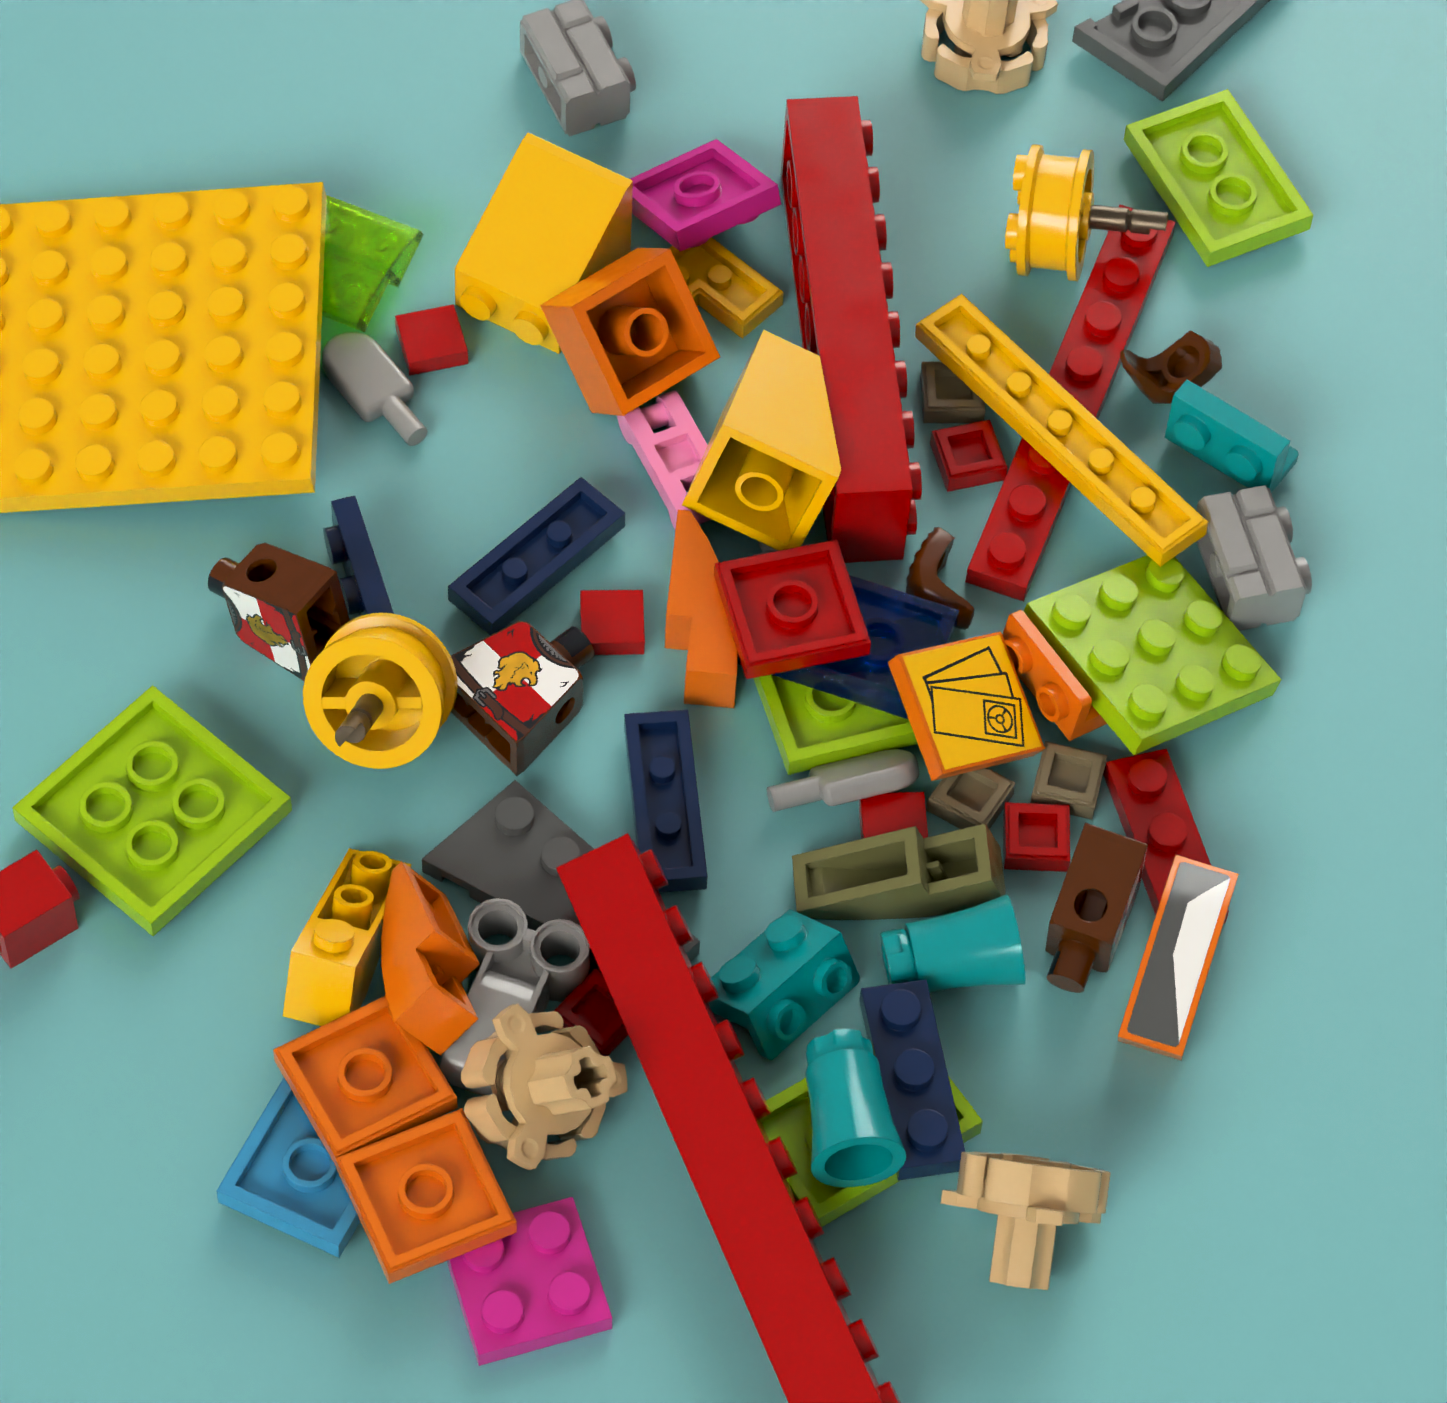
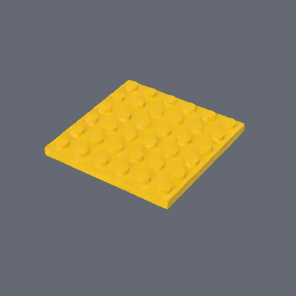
(160, 346)

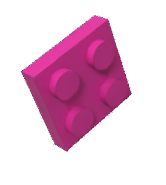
(701, 195)
(531, 1285)

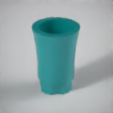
(958, 948)
(849, 1112)

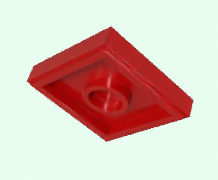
(792, 609)

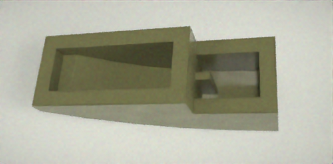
(899, 875)

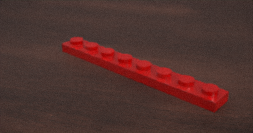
(1086, 369)

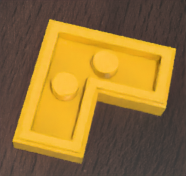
(727, 286)

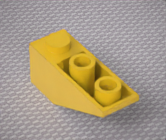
(340, 941)

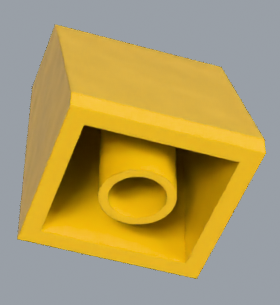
(541, 234)
(770, 449)

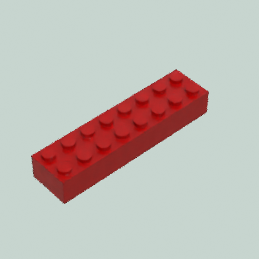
(848, 323)

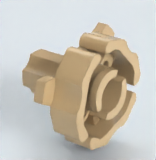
(981, 36)
(546, 1081)
(1030, 1202)

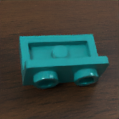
(1228, 438)
(784, 981)

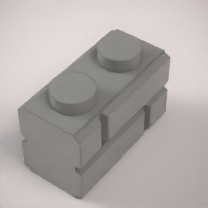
(576, 66)
(1252, 558)

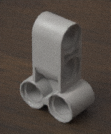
(515, 973)

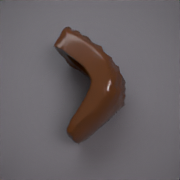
(1162, 375)
(924, 578)

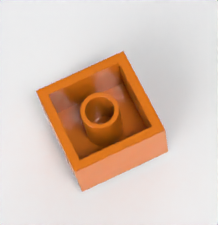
(630, 331)

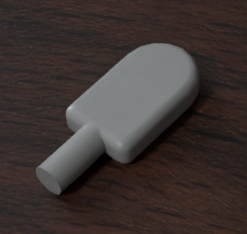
(372, 383)
(848, 780)

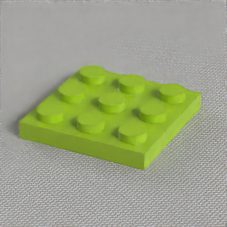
(1152, 651)
(152, 810)

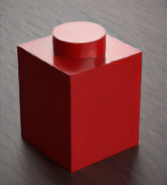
(34, 907)

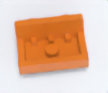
(1049, 679)

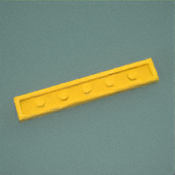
(1061, 430)

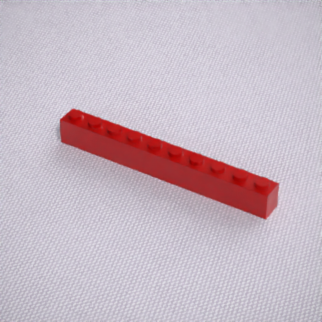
(719, 1128)

